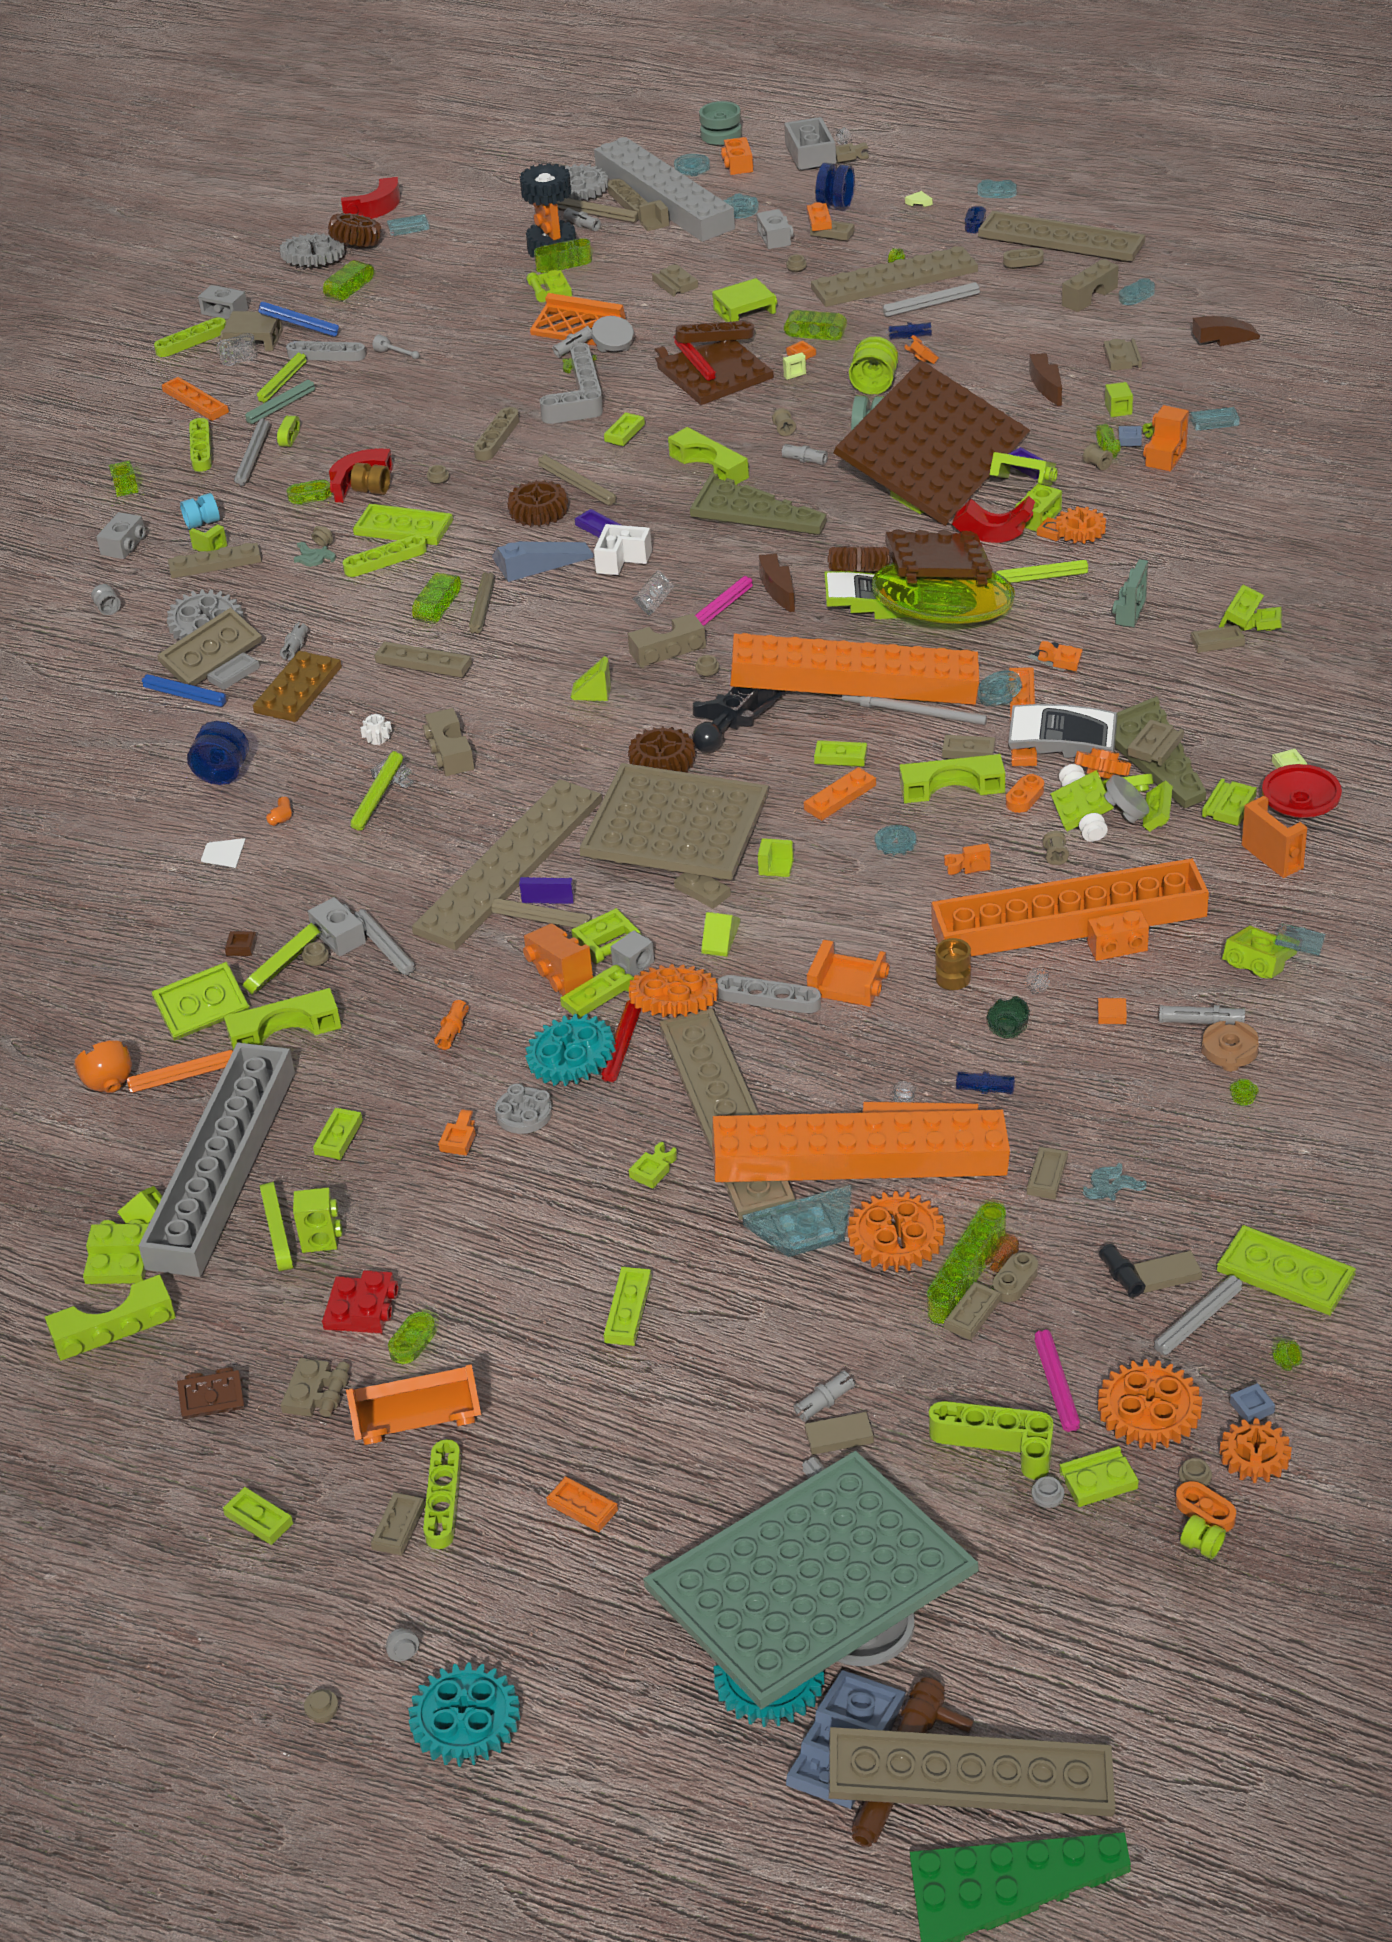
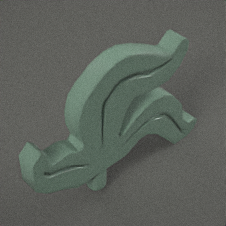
(313, 557)

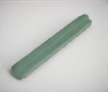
(280, 401)

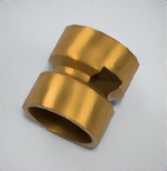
(371, 478)
(953, 964)

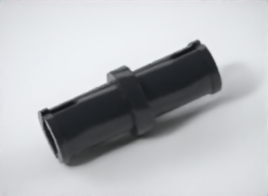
(1122, 1270)

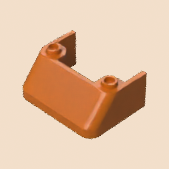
(413, 1404)

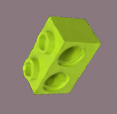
(1047, 504)
(316, 1220)

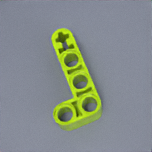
(996, 1430)

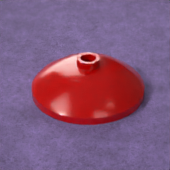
(1302, 790)

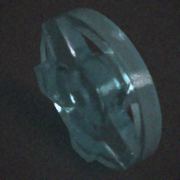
(692, 164)
(743, 205)
(999, 688)

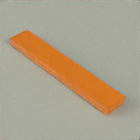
(1026, 696)

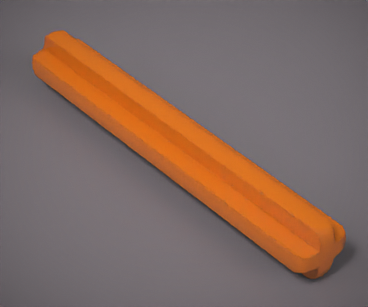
(178, 1071)

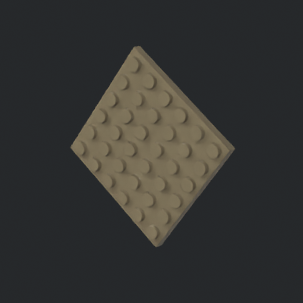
(675, 821)

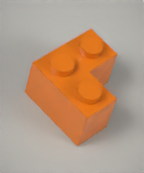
(1169, 438)

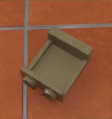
(260, 325)

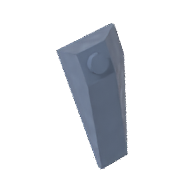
(530, 558)

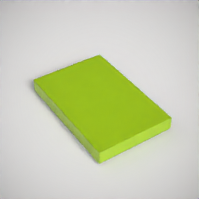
(199, 1001)

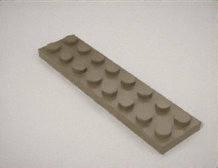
(1061, 236)
(894, 276)
(971, 1772)

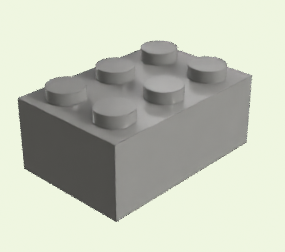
(810, 143)

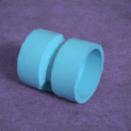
(199, 511)

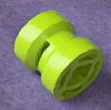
(1203, 1536)

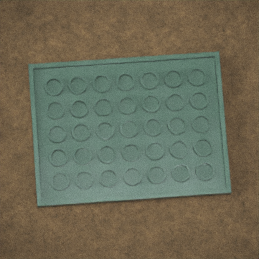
(809, 1578)

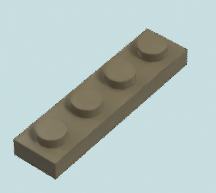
(214, 560)
(423, 659)

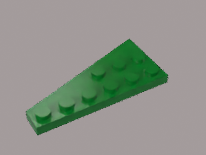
(997, 1883)

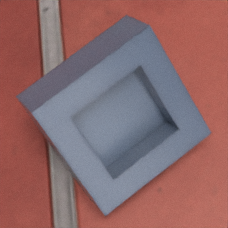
(1130, 436)
(1252, 1403)

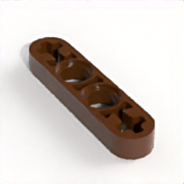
(714, 331)

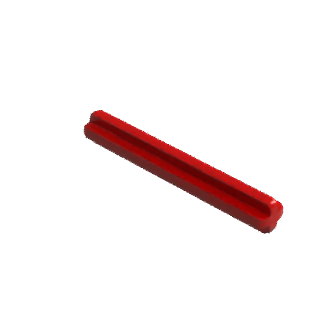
(697, 360)
(622, 1039)

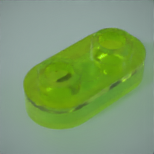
(1106, 439)
(308, 491)
(408, 1341)

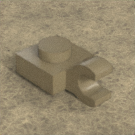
(848, 152)

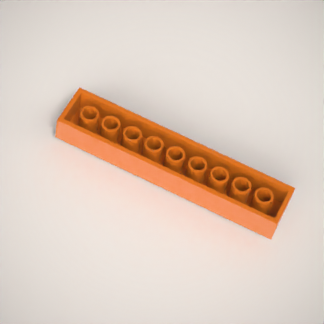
(854, 668)
(1062, 908)
(860, 1145)

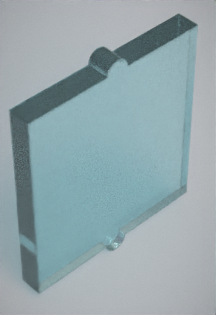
(1300, 939)

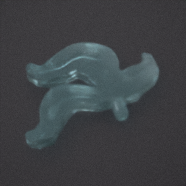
(1103, 1189)

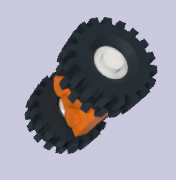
(543, 188)

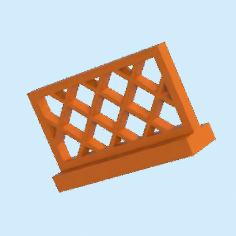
(575, 308)

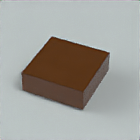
(240, 943)

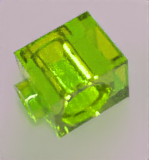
(123, 478)

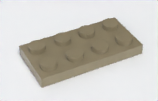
(209, 647)

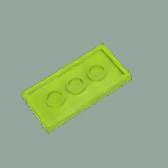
(400, 523)
(1286, 1270)

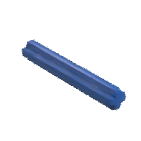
(298, 319)
(184, 690)

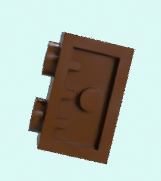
(211, 1393)

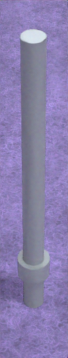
(917, 708)

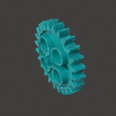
(570, 1049)
(785, 1706)
(464, 1714)

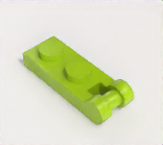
(596, 991)

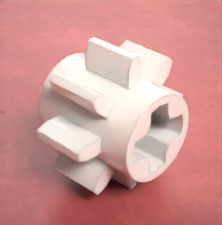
(376, 729)

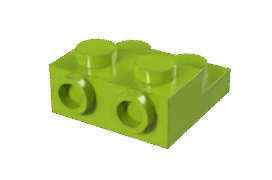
(1257, 952)
(115, 1253)

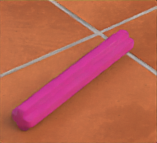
(724, 600)
(1057, 1381)

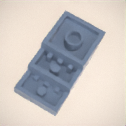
(851, 1704)

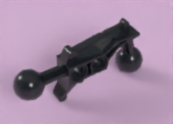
(732, 711)

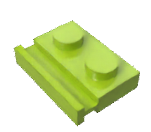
(1228, 802)
(1098, 1476)

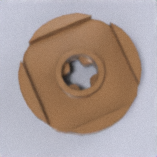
(1230, 1056)

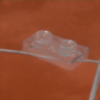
(653, 592)

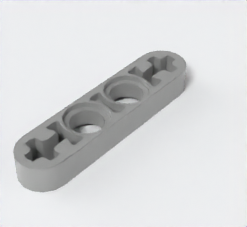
(327, 350)
(768, 997)

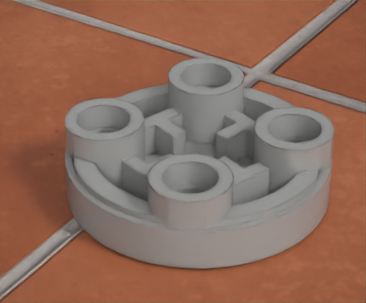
(612, 334)
(1127, 798)
(523, 1109)

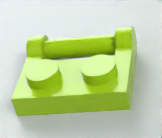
(554, 282)
(602, 930)

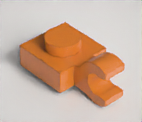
(921, 351)
(1063, 657)
(971, 860)
(458, 1137)

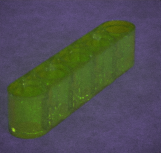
(966, 1261)

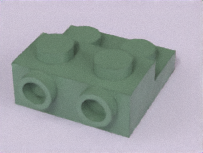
(1132, 596)

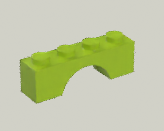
(691, 446)
(979, 773)
(311, 1011)
(79, 1332)

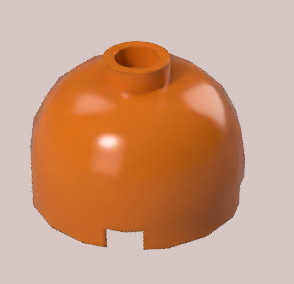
(105, 1066)

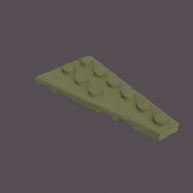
(752, 506)
(1175, 770)

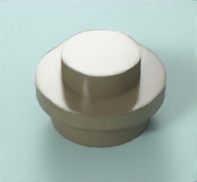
(796, 263)
(437, 474)
(322, 536)
(707, 665)
(315, 954)
(1195, 1470)
(321, 1706)

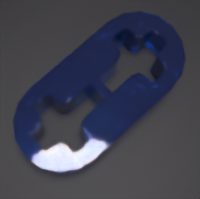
(974, 218)

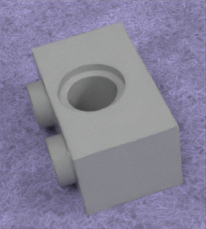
(774, 229)
(221, 301)
(121, 535)
(338, 926)

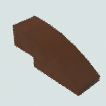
(1223, 330)
(1046, 377)
(777, 581)

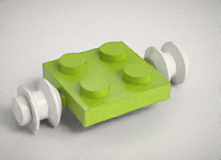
(1082, 802)

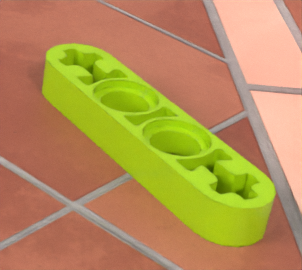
(189, 337)
(200, 444)
(384, 555)
(281, 959)
(276, 1226)
(439, 1493)

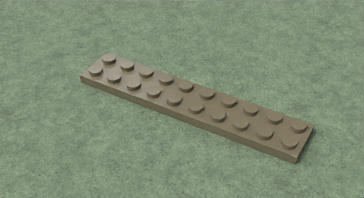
(499, 870)
(717, 1090)

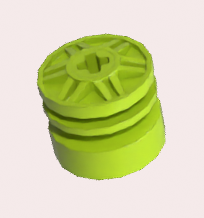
(873, 365)

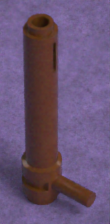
(917, 1717)

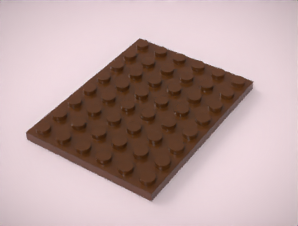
(931, 442)

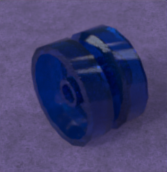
(835, 185)
(218, 752)

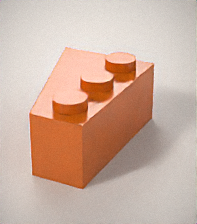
(558, 958)

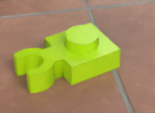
(1265, 619)
(652, 1168)

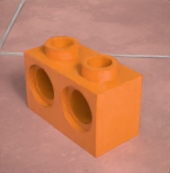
(737, 156)

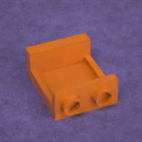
(1272, 841)
(847, 977)

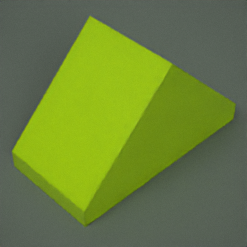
(593, 684)
(719, 933)

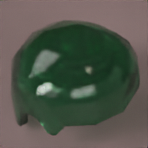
(1008, 1017)

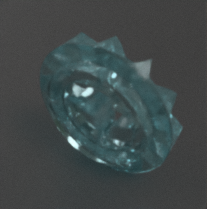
(885, 837)

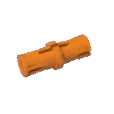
(451, 1024)

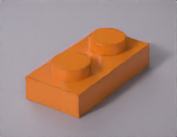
(819, 216)

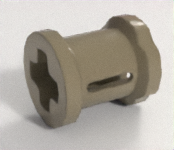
(784, 422)
(1094, 455)
(1054, 849)

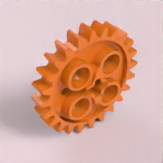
(673, 990)
(915, 1223)
(1149, 1404)

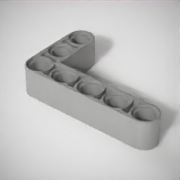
(575, 404)

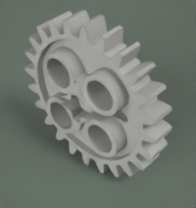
(586, 181)
(299, 250)
(197, 610)

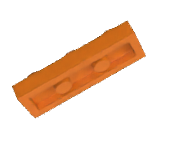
(839, 793)

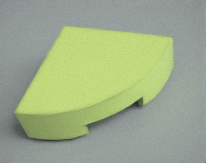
(918, 198)

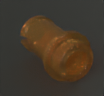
(1006, 1247)

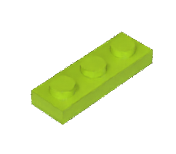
(627, 1306)

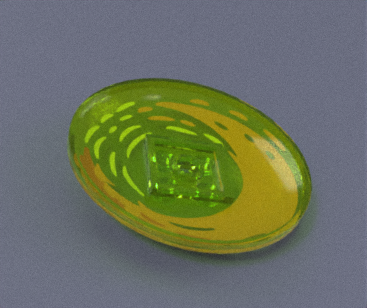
(943, 598)

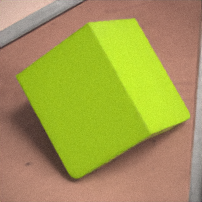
(1118, 399)
(210, 540)
(775, 857)
(141, 1206)

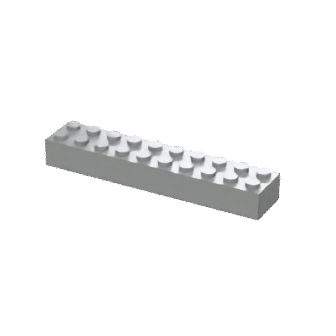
(687, 202)
(217, 1160)

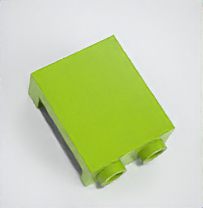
(742, 298)
(1002, 464)

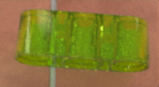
(563, 255)
(348, 280)
(825, 325)
(436, 597)

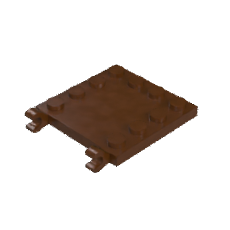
(734, 368)
(938, 555)

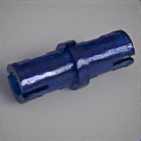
(910, 329)
(985, 1082)

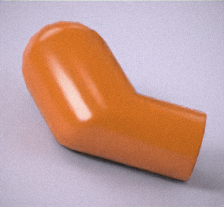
(281, 813)

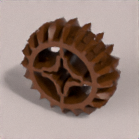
(354, 229)
(537, 503)
(858, 558)
(663, 749)

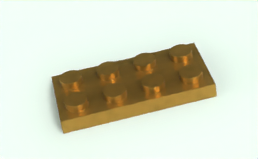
(297, 686)

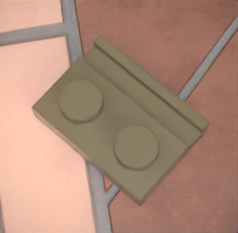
(675, 279)
(1122, 354)
(1155, 742)

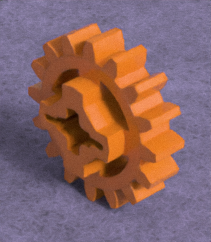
(1081, 524)
(1103, 761)
(1271, 1450)

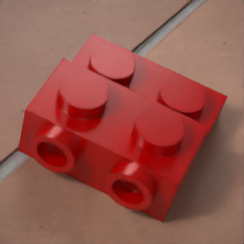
(361, 1302)

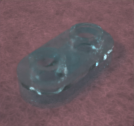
(997, 189)
(1137, 292)

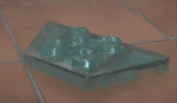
(804, 1222)

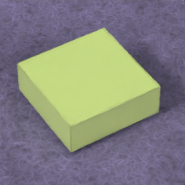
(794, 366)
(1287, 758)

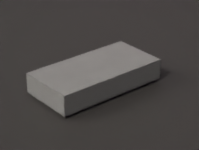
(233, 671)

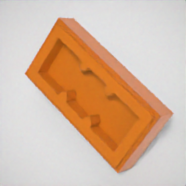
(582, 1504)

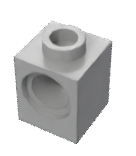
(633, 953)

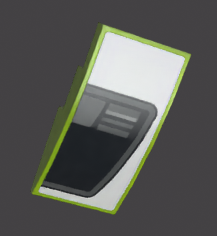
(855, 590)

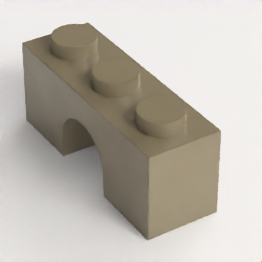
(1099, 277)
(652, 647)
(445, 740)

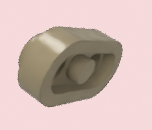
(1023, 257)
(1020, 1272)

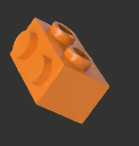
(1118, 935)

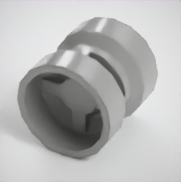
(105, 599)

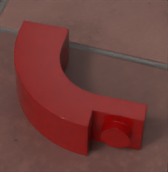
(376, 203)
(341, 470)
(992, 526)

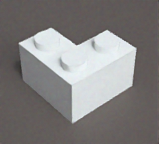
(621, 545)

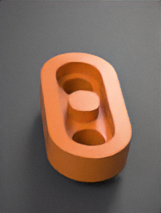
(1025, 793)
(1207, 1506)

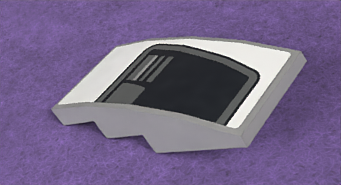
(1062, 728)

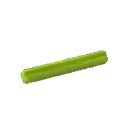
(281, 377)
(1045, 571)
(376, 791)

